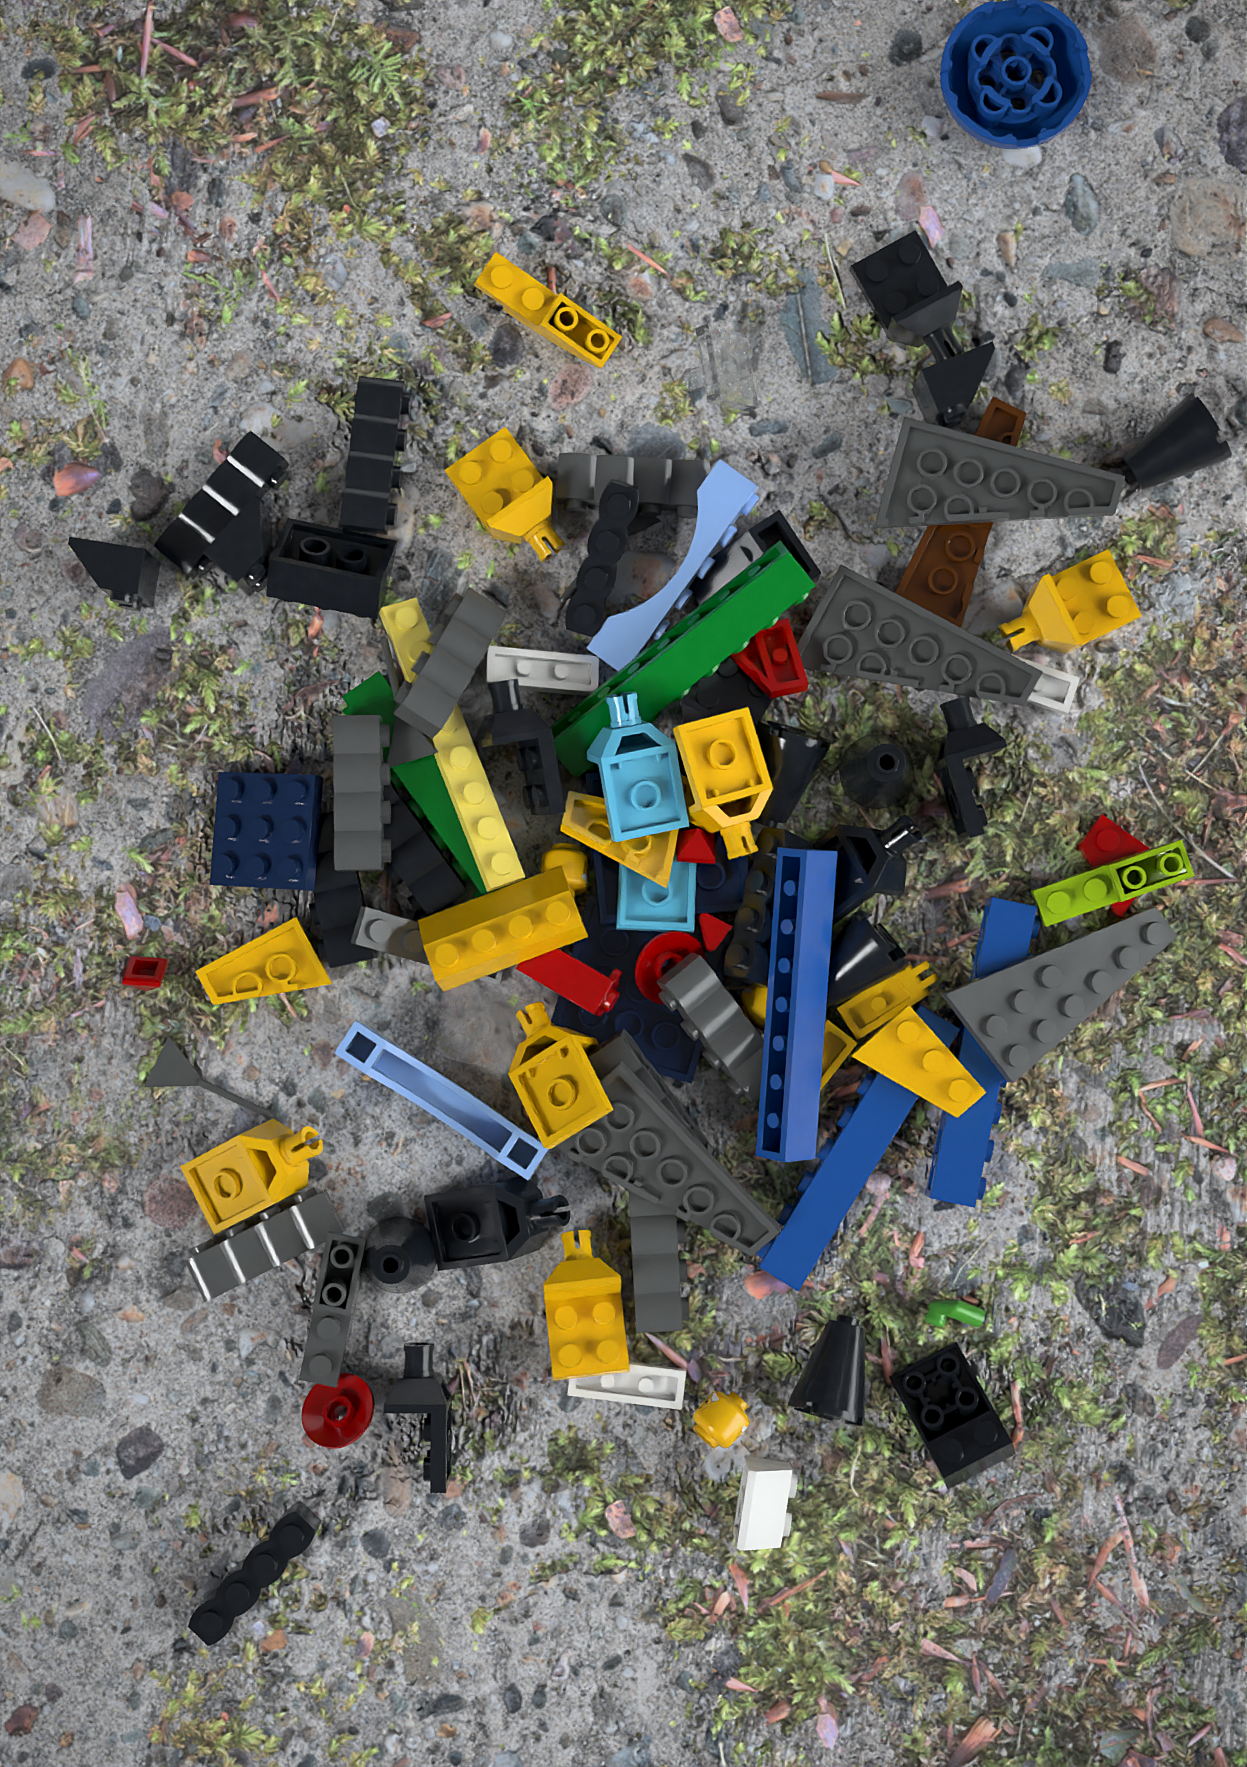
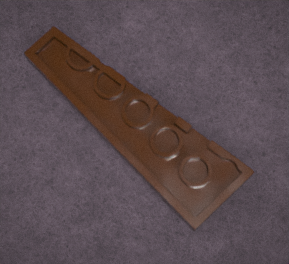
(949, 555)

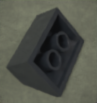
(330, 568)

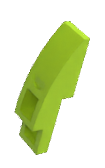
(1113, 882)

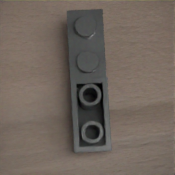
(396, 937)
(333, 1309)

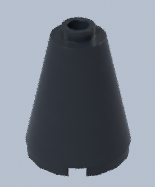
(1176, 446)
(791, 764)
(866, 780)
(861, 958)
(408, 1244)
(834, 1375)

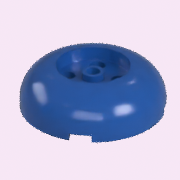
(1041, 41)

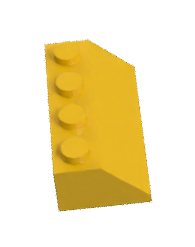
(501, 929)

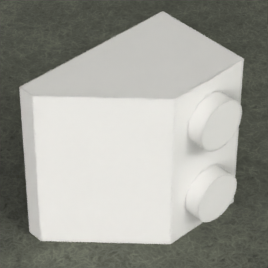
(763, 1503)

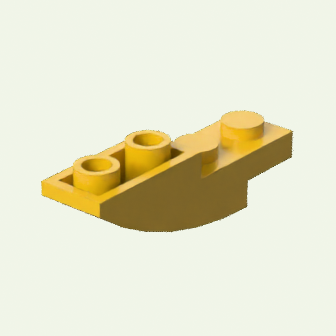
(546, 312)

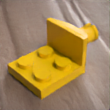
(508, 493)
(1073, 607)
(725, 777)
(556, 1077)
(251, 1172)
(584, 1314)

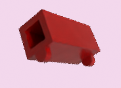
(574, 980)

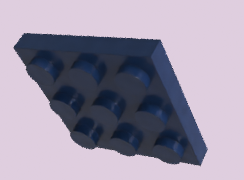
(266, 830)

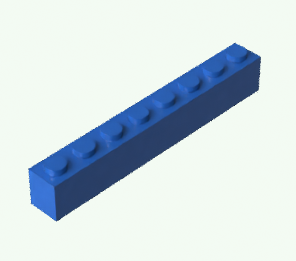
(796, 1004)
(964, 1141)
(842, 1170)

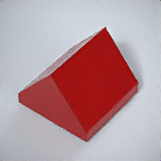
(712, 931)

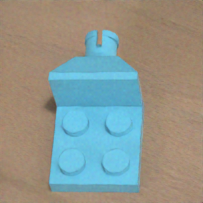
(637, 773)

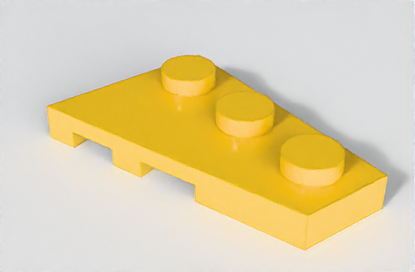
(647, 855)
(266, 966)
(920, 1062)

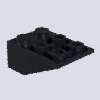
(747, 549)
(952, 1415)

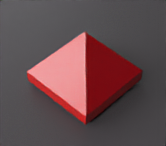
(695, 846)
(144, 972)

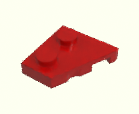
(774, 661)
(1107, 843)

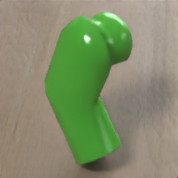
(954, 1309)

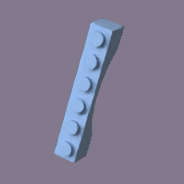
(720, 503)
(442, 1098)

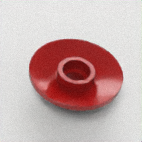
(667, 945)
(325, 1405)

